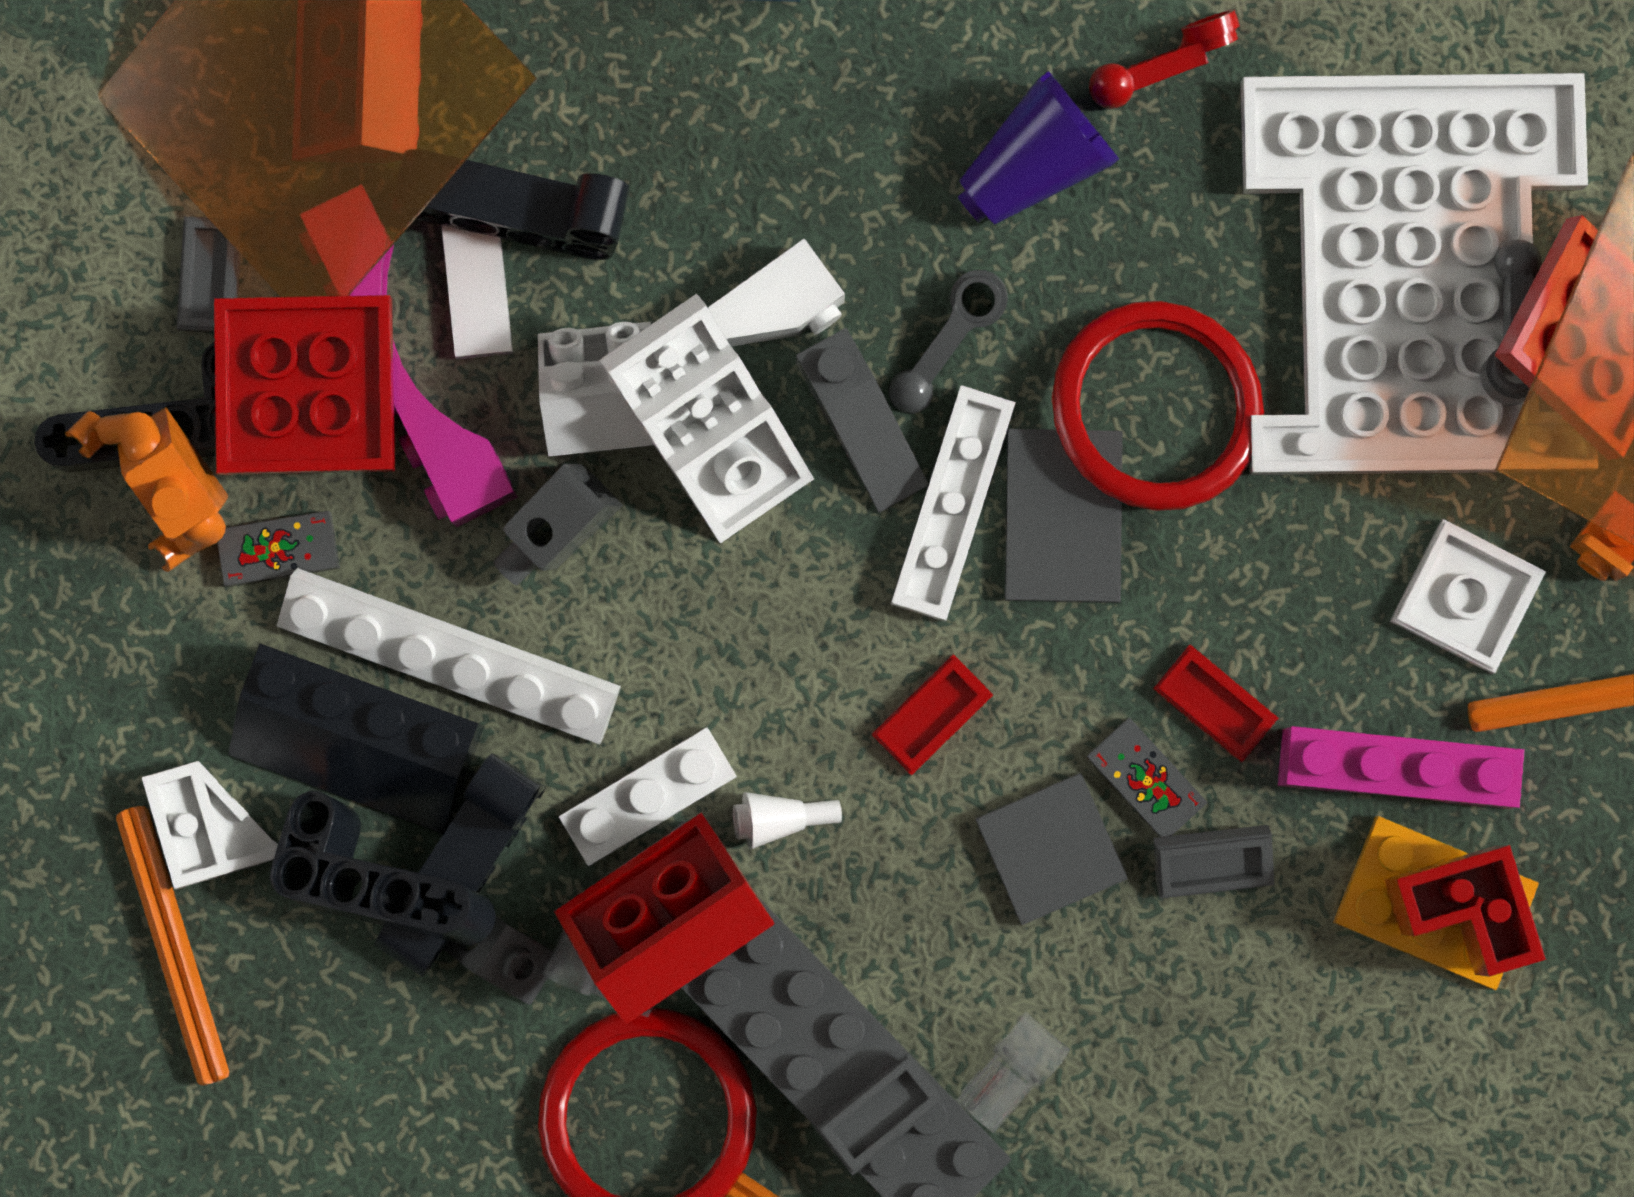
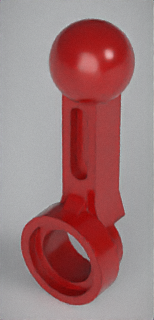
(1113, 84)

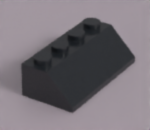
(353, 738)

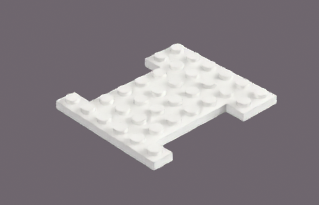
(1400, 235)

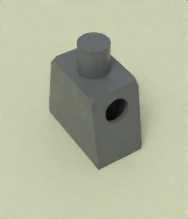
(574, 507)

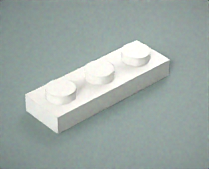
(647, 796)

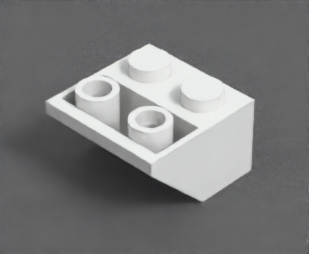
(577, 396)

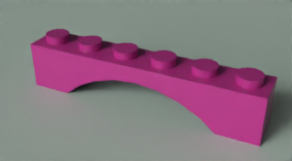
(459, 463)

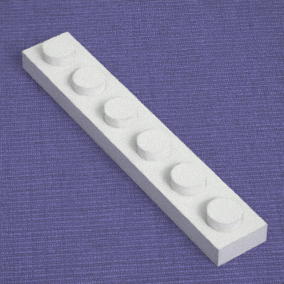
(448, 656)

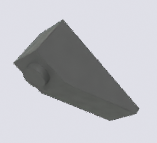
(861, 419)

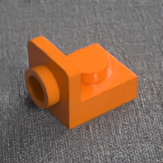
(1603, 553)

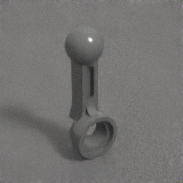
(1517, 267)
(912, 389)

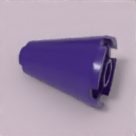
(1034, 155)

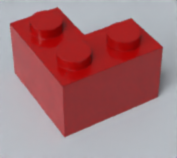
(1482, 896)

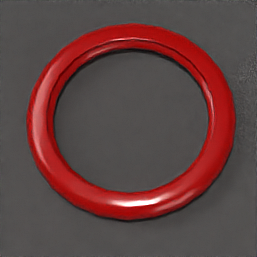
(1084, 454)
(671, 1026)

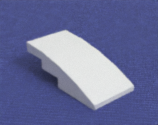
(707, 418)

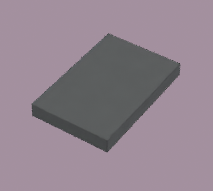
(1058, 524)

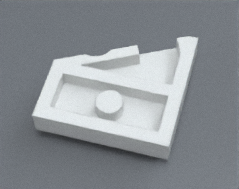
(203, 826)

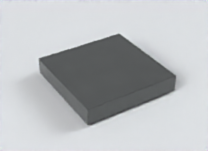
(1051, 849)

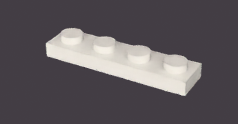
(953, 503)

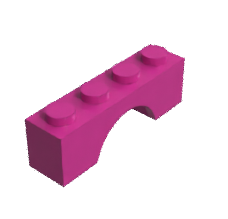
(1401, 767)

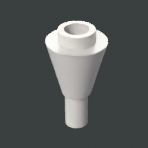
(769, 818)

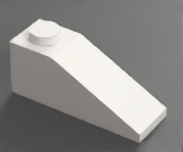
(780, 300)

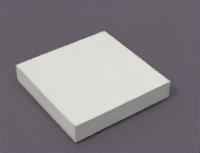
(1467, 596)

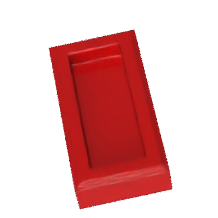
(1215, 703)
(932, 714)

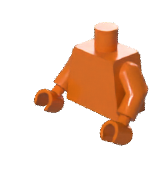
(164, 476)

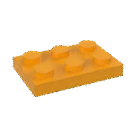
(1369, 911)

